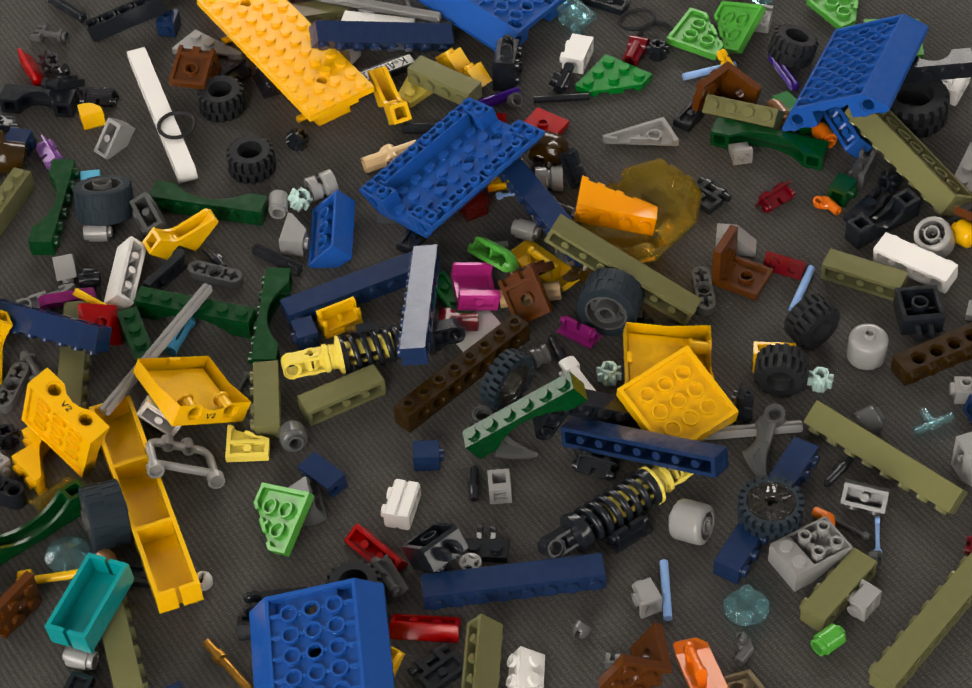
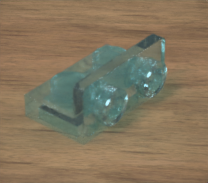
(575, 15)

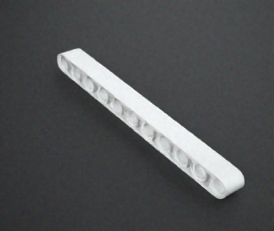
(159, 106)

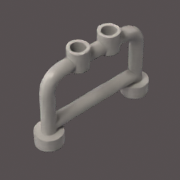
(156, 468)

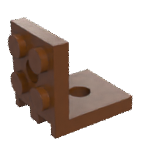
(194, 67)
(727, 82)
(730, 269)
(528, 283)
(18, 603)
(644, 666)

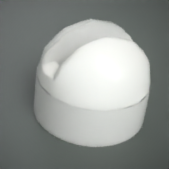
(207, 580)

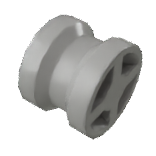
(470, 560)

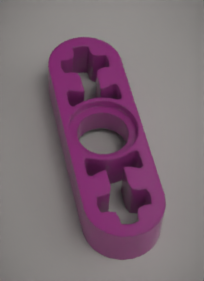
(57, 299)

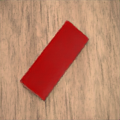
(30, 67)
(370, 546)
(425, 628)

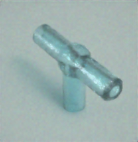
(931, 422)

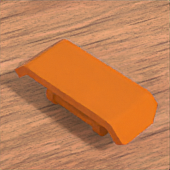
(698, 664)

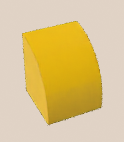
(91, 115)

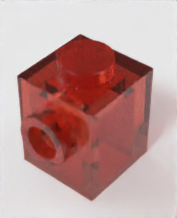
(476, 207)

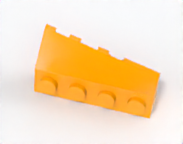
(613, 209)

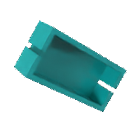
(89, 602)

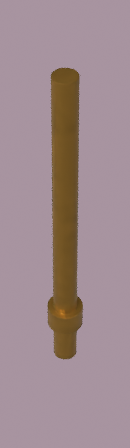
(221, 658)

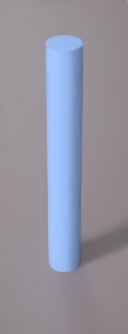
(701, 72)
(802, 286)
(665, 590)

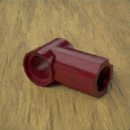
(635, 49)
(469, 321)

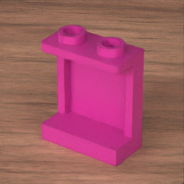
(474, 286)

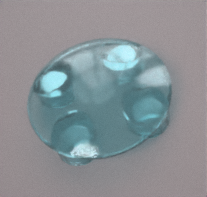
(66, 553)
(746, 606)

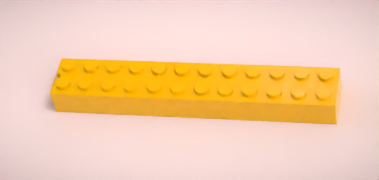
(150, 511)

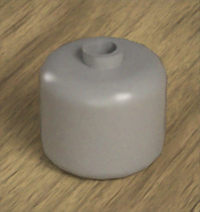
(935, 235)
(867, 346)
(691, 521)

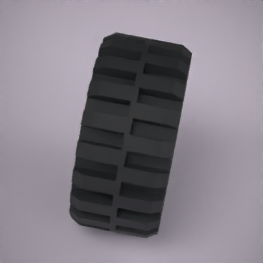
(933, 107)

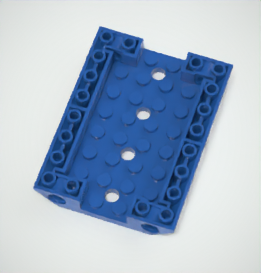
(495, 18)
(857, 67)
(414, 182)
(346, 627)

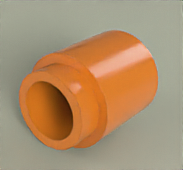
(824, 132)

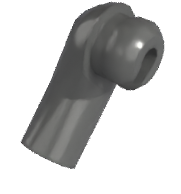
(745, 648)

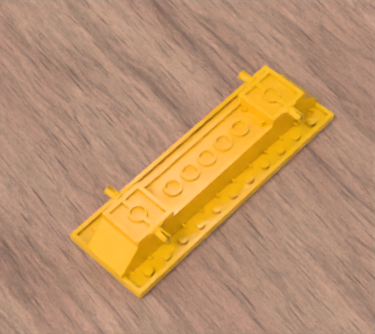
(280, 45)

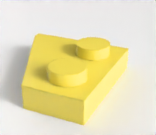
(412, 93)
(246, 446)

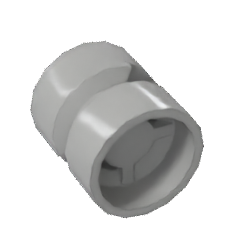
(550, 178)
(322, 185)

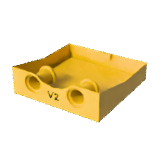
(650, 344)
(191, 390)
(678, 398)
(61, 424)

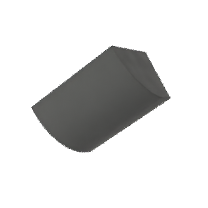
(317, 510)

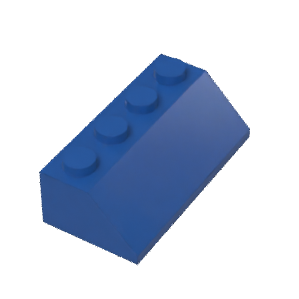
(332, 232)

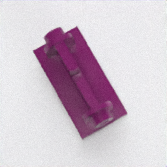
(578, 332)

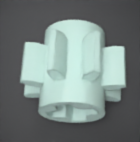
(299, 199)
(609, 373)
(820, 379)

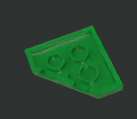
(612, 77)

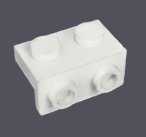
(525, 669)

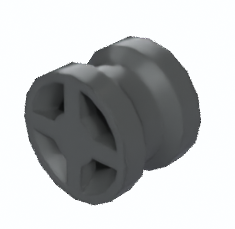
(539, 356)

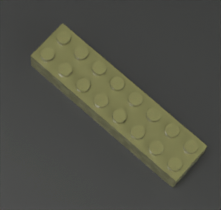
(913, 161)

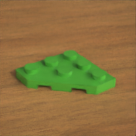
(836, 12)
(737, 24)
(696, 35)
(281, 515)

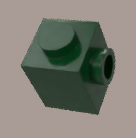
(843, 189)

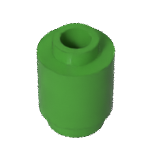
(828, 639)

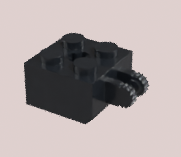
(507, 64)
(919, 311)
(435, 547)

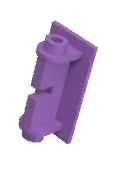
(47, 151)

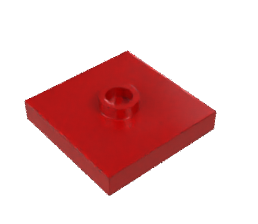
(547, 121)
(103, 315)

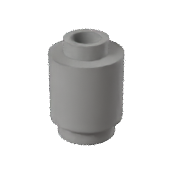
(278, 204)
(525, 230)
(97, 233)
(80, 659)

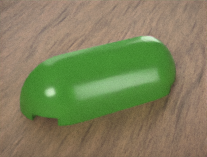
(493, 254)

